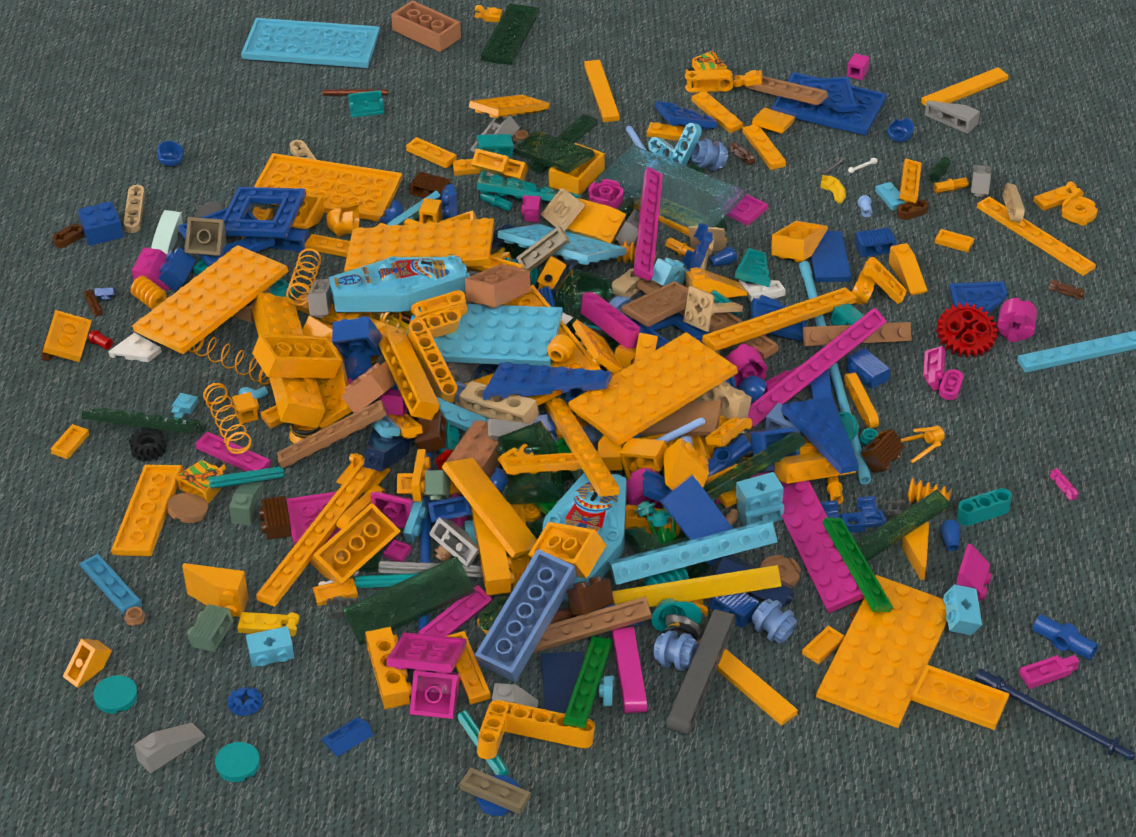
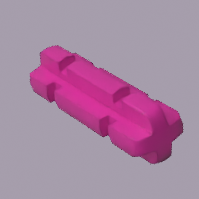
(1064, 484)

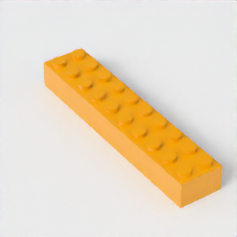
(296, 398)

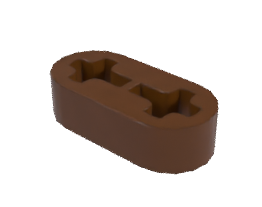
(911, 210)
(68, 236)

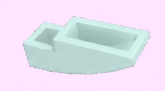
(167, 231)

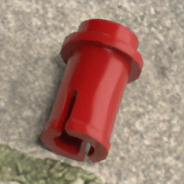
(97, 338)

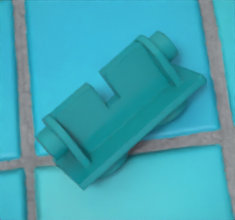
(452, 438)

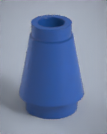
(723, 257)
(951, 533)

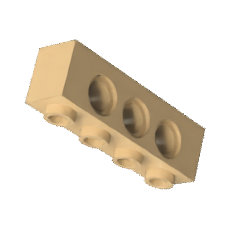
(734, 402)
(510, 409)

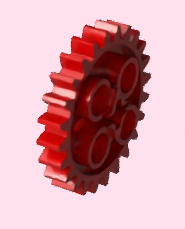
(978, 340)

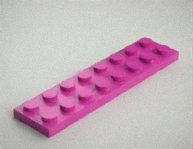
(826, 567)

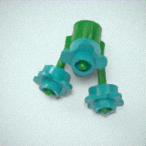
(658, 519)

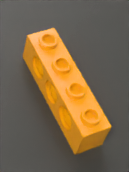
(390, 681)

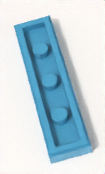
(110, 583)

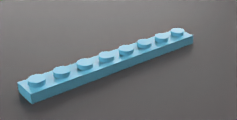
(1077, 351)

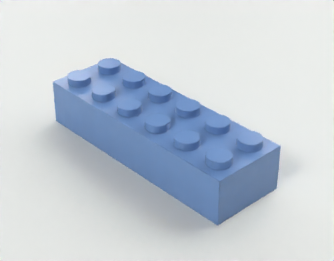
(526, 615)

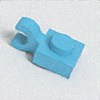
(184, 404)
(606, 689)

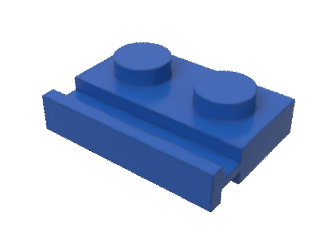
(654, 485)

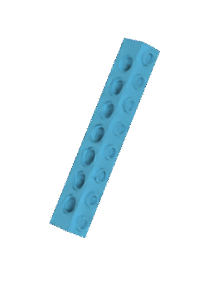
(692, 551)

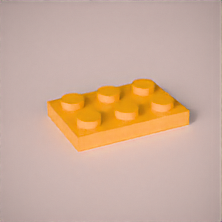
(67, 336)

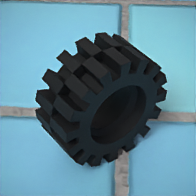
(151, 451)

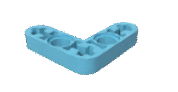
(675, 153)

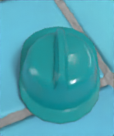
(674, 607)

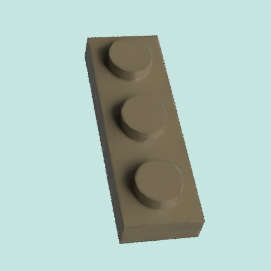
(543, 249)
(495, 790)

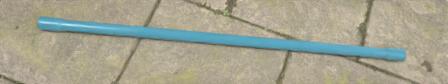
(863, 471)

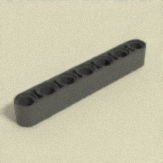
(701, 672)

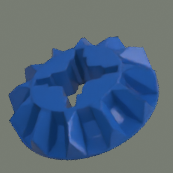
(251, 705)

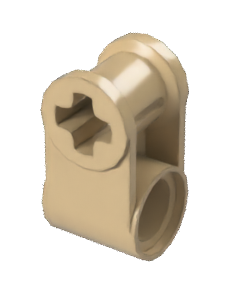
(626, 284)

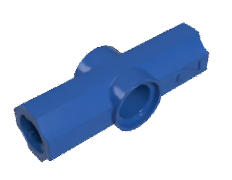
(727, 456)
(1065, 637)

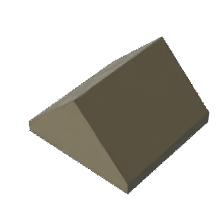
(205, 236)

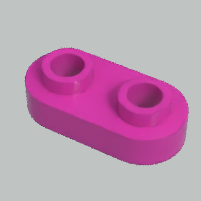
(951, 384)

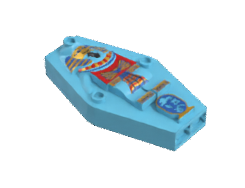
(396, 283)
(605, 514)

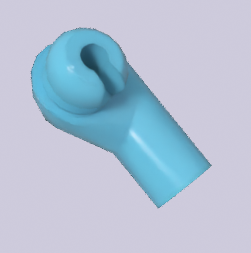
(259, 393)

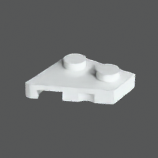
(755, 290)
(136, 348)

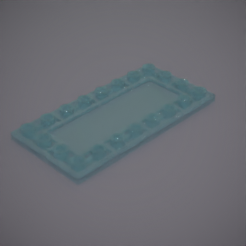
(685, 195)

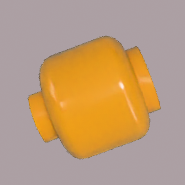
(561, 348)

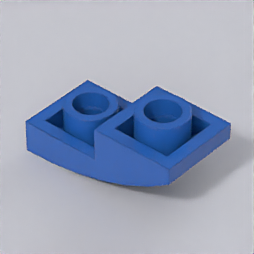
(822, 386)

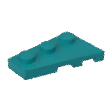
(754, 268)

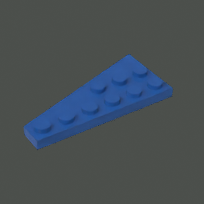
(541, 380)

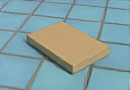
(562, 209)

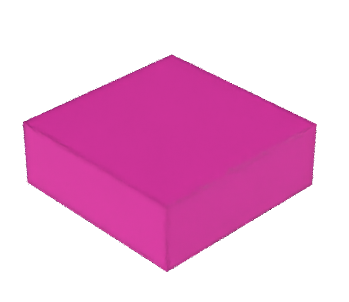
(397, 551)

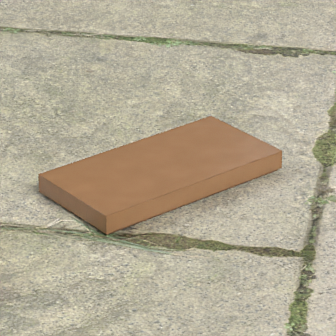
(658, 304)
(695, 409)

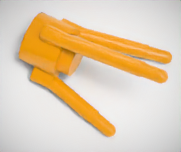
(932, 435)

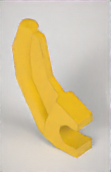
(833, 184)

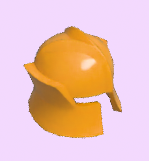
(343, 219)

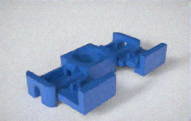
(696, 258)
(870, 513)

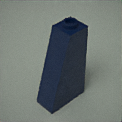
(385, 452)
(733, 564)

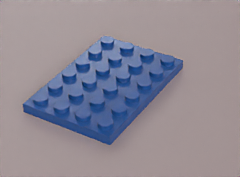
(859, 121)

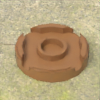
(187, 507)
(792, 568)

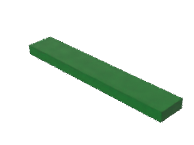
(857, 565)
(588, 682)

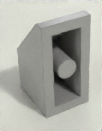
(513, 694)

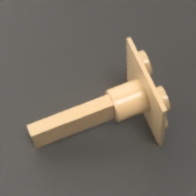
(717, 244)
(701, 307)

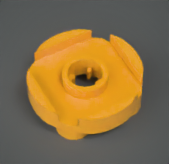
(1079, 210)

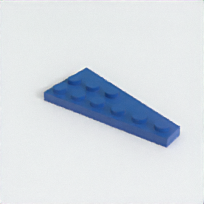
(824, 429)

